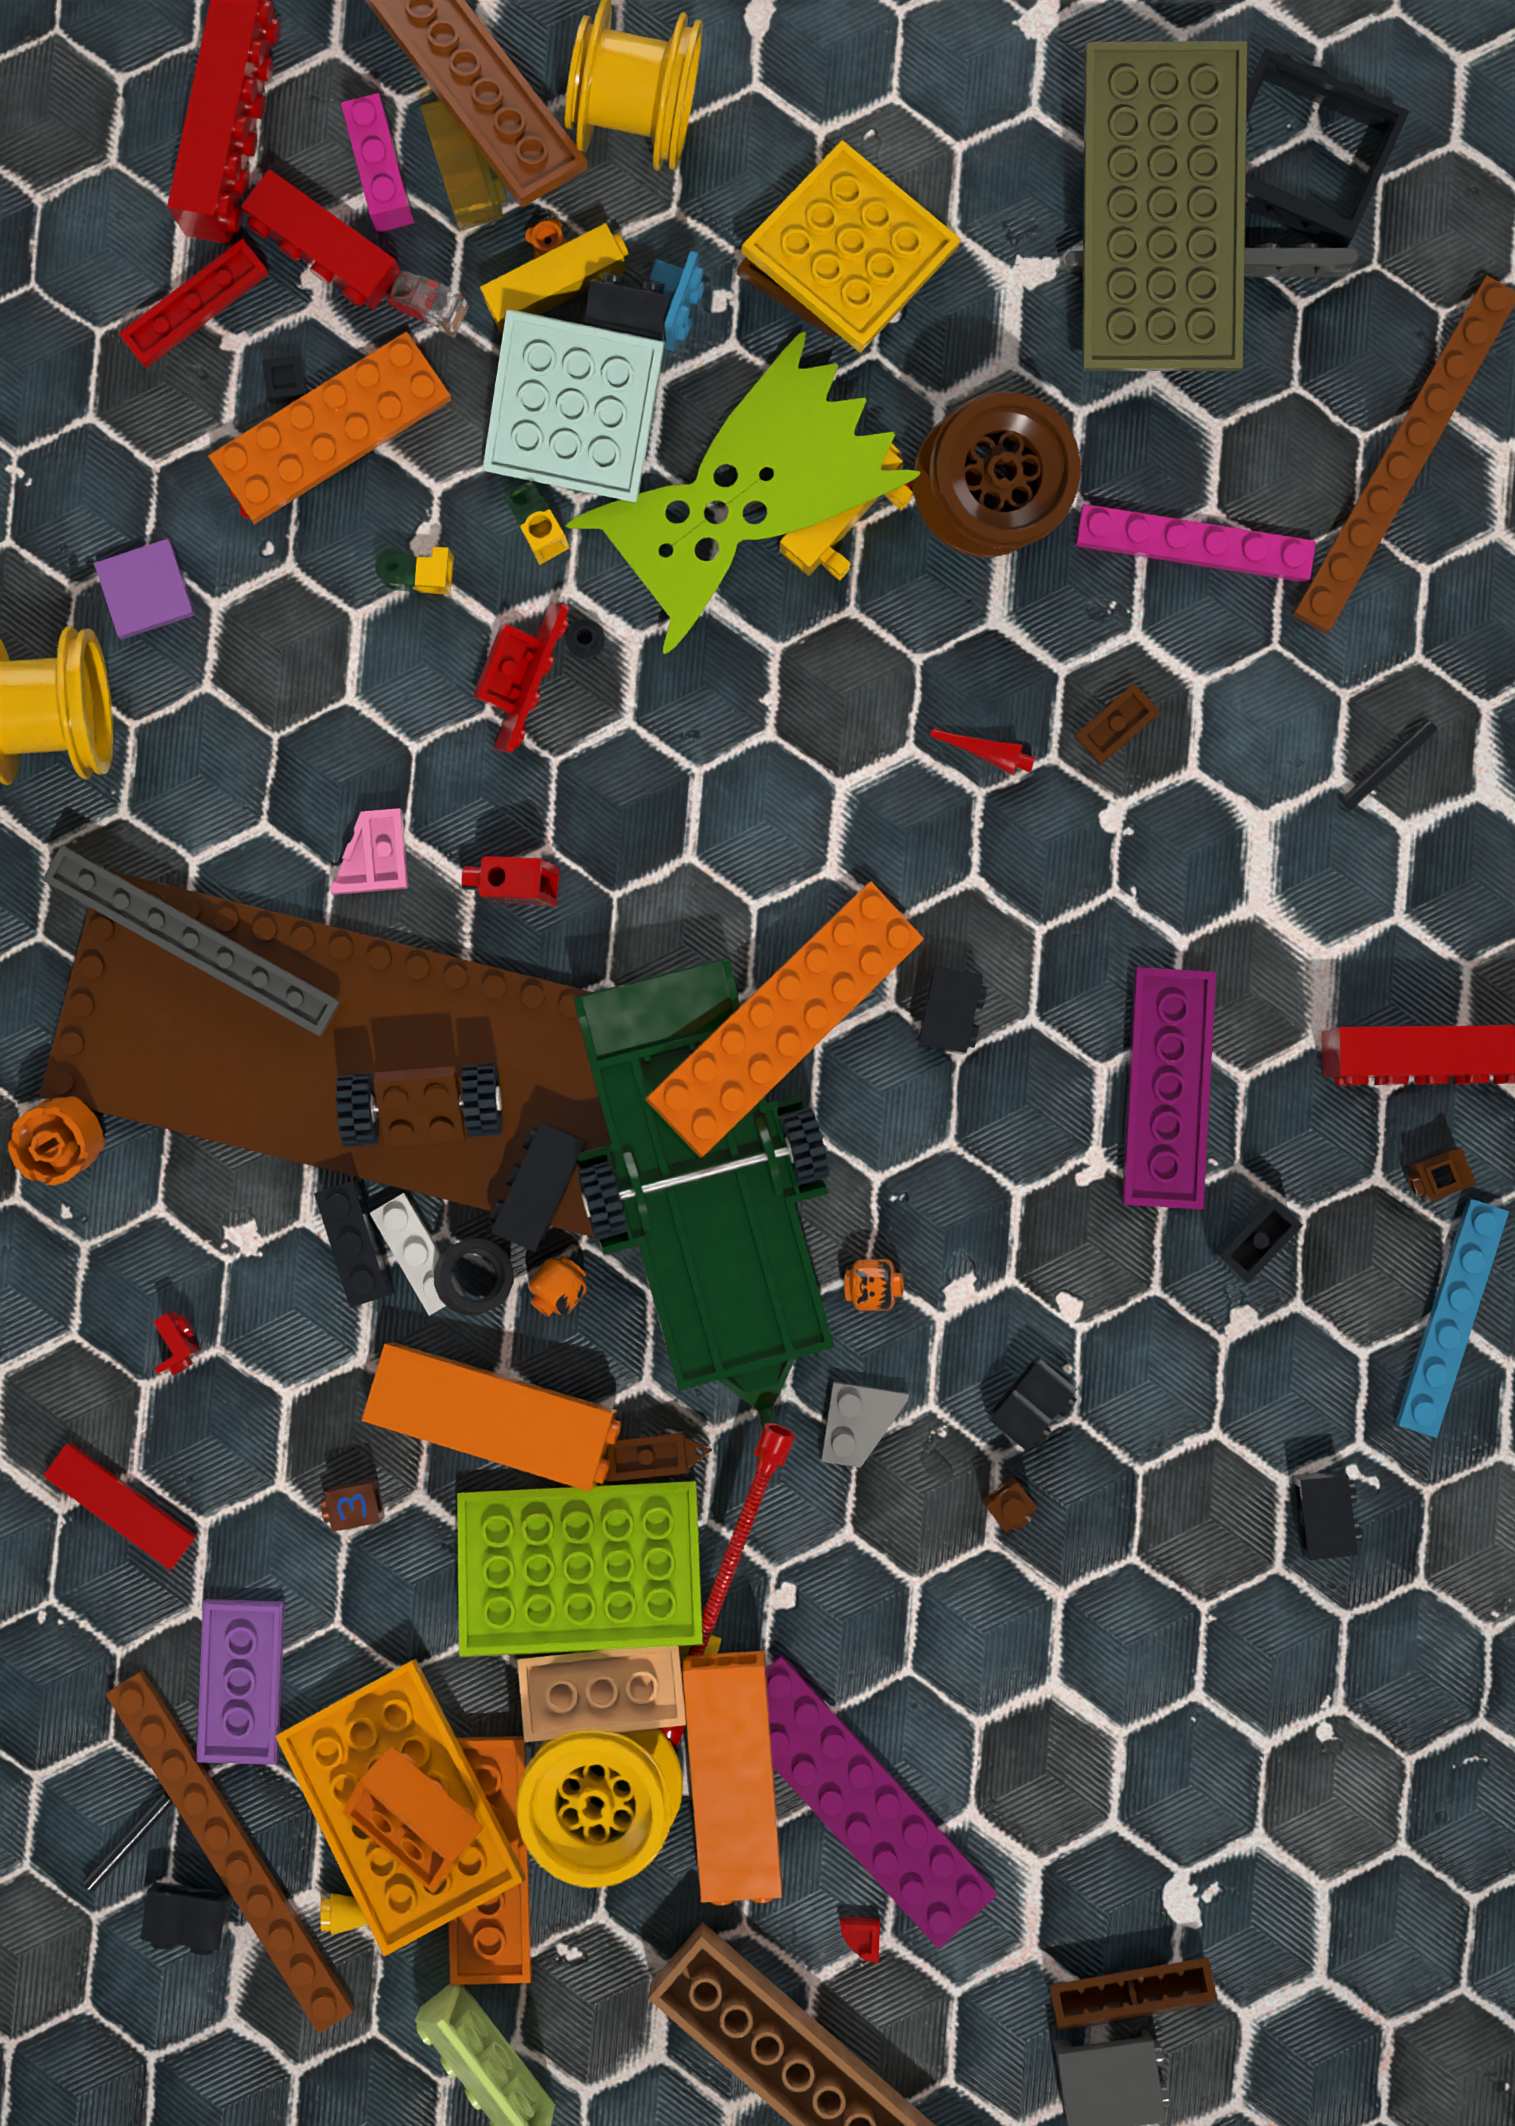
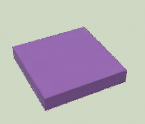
(144, 589)

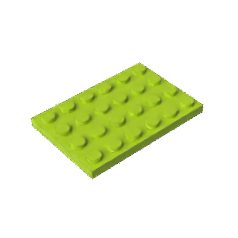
(578, 1569)

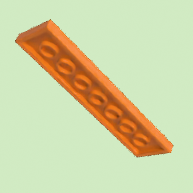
(784, 1019)

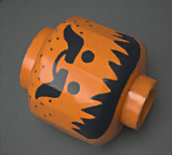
(873, 1285)
(557, 1286)

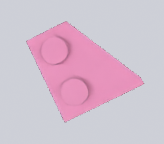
(375, 855)

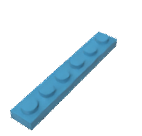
(1452, 1317)

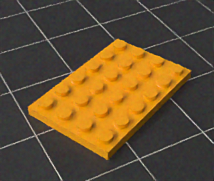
(339, 1747)

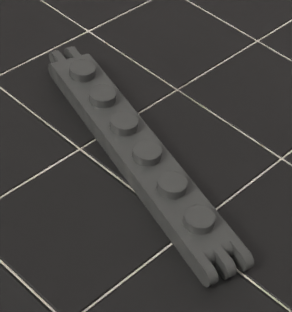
(1272, 261)

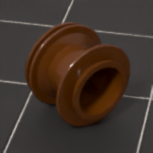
(1039, 462)

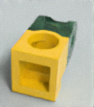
(536, 522)
(415, 572)

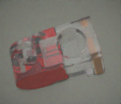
(428, 302)

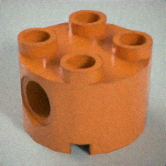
(55, 1140)

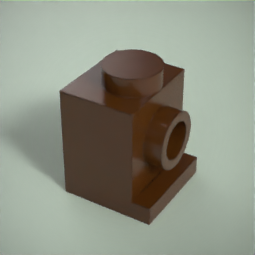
(1010, 1505)

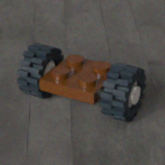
(419, 1106)

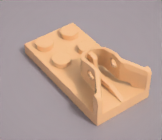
(601, 1691)

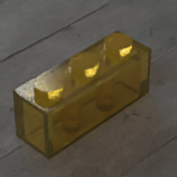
(464, 170)

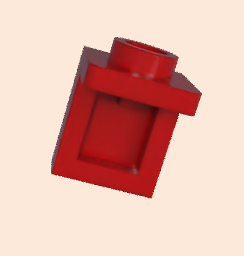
(178, 1336)

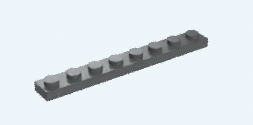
(191, 940)

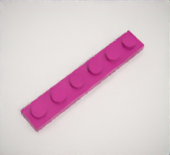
(1195, 543)

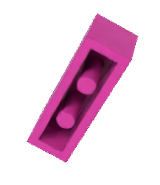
(377, 162)

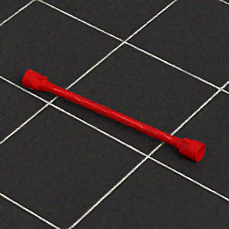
(772, 1452)

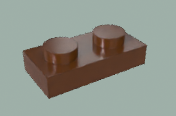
(1116, 724)

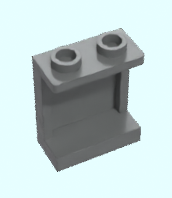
(1112, 2082)

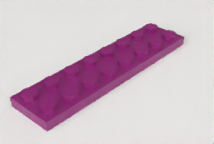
(870, 1810)

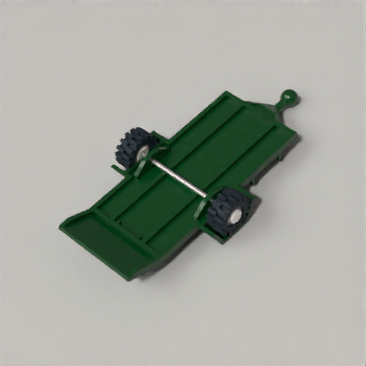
(709, 1228)

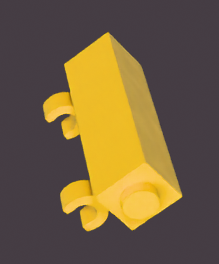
(555, 275)
(816, 543)

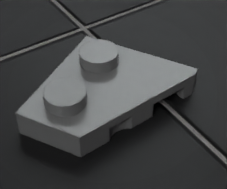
(858, 1421)

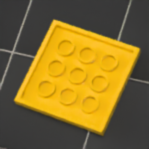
(850, 246)

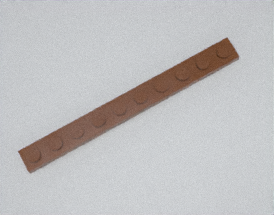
(1406, 455)
(230, 1851)

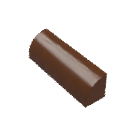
(1132, 1994)

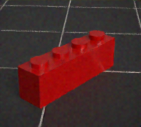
(320, 240)

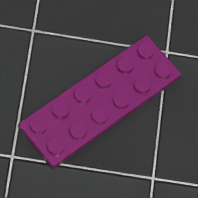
(1169, 1088)

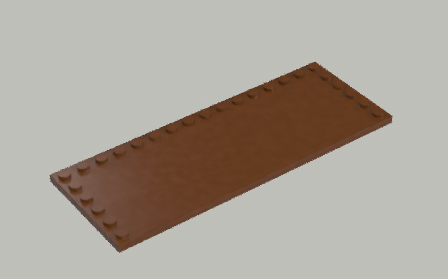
(204, 1060)

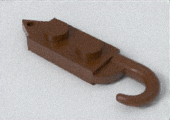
(652, 1457)

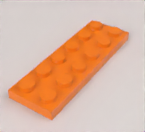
(330, 427)
(495, 1938)

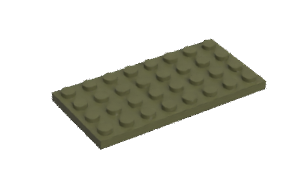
(1164, 206)

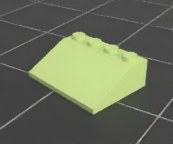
(482, 2060)

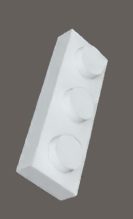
(412, 1248)

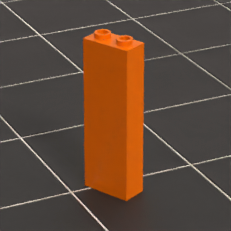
(492, 1416)
(732, 1777)

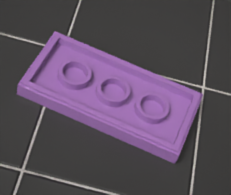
(240, 1681)

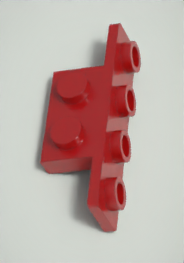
(515, 672)

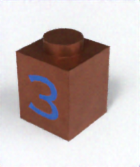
(353, 1505)

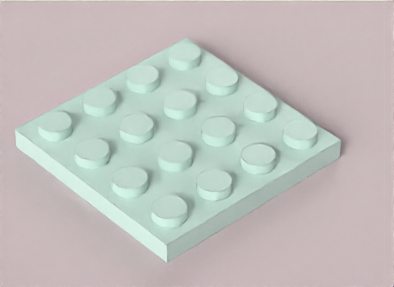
(573, 405)

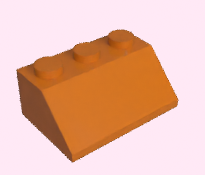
(412, 1818)

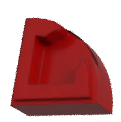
(862, 1936)

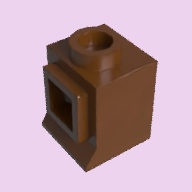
(1423, 1184)

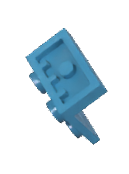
(687, 290)

